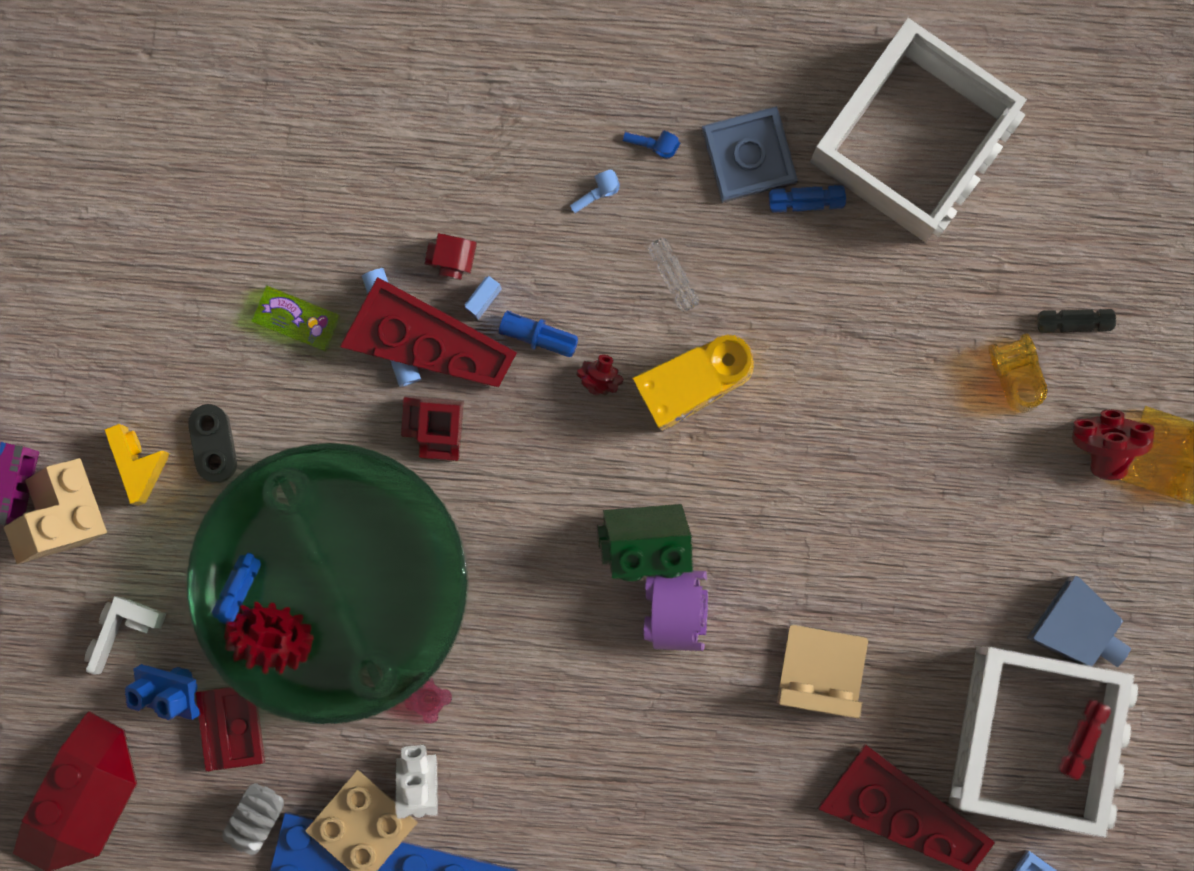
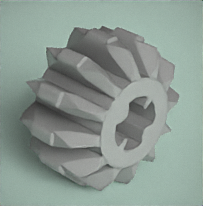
(253, 819)

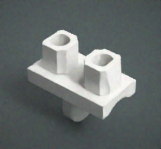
(416, 783)

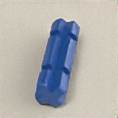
(807, 199)
(236, 588)

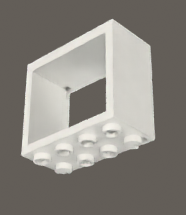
(957, 73)
(976, 729)

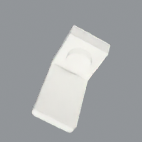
(138, 618)

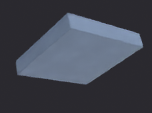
(749, 154)

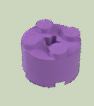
(677, 611)

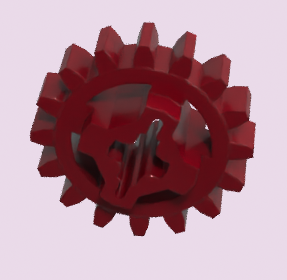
(268, 637)

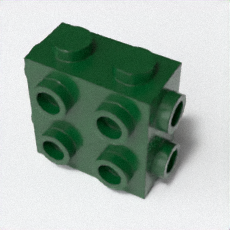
(646, 542)

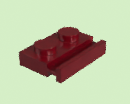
(229, 730)

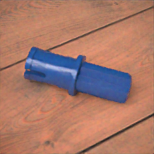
(538, 334)

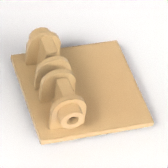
(360, 825)

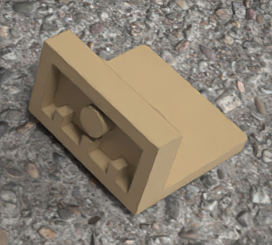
(822, 671)

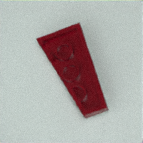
(416, 334)
(896, 807)

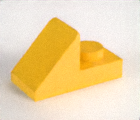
(137, 474)

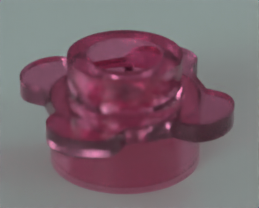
(429, 711)

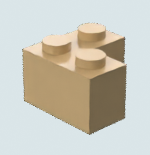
(63, 515)

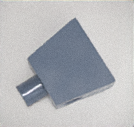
(1080, 626)

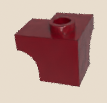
(435, 425)

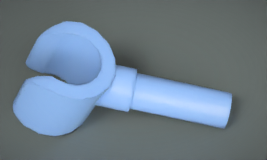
(607, 186)

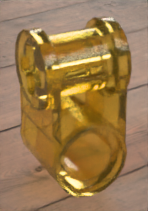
(1019, 370)

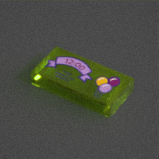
(296, 318)

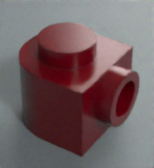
(451, 256)

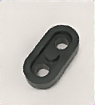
(212, 442)

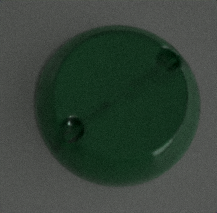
(357, 555)

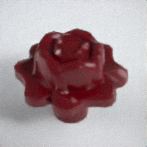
(600, 376)

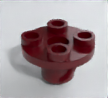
(1112, 442)

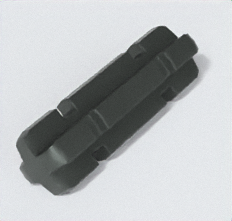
(1076, 320)

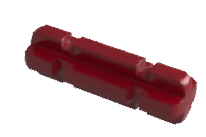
(1084, 739)

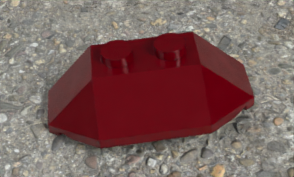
(79, 797)

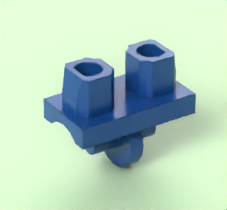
(164, 691)

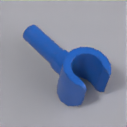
(665, 145)

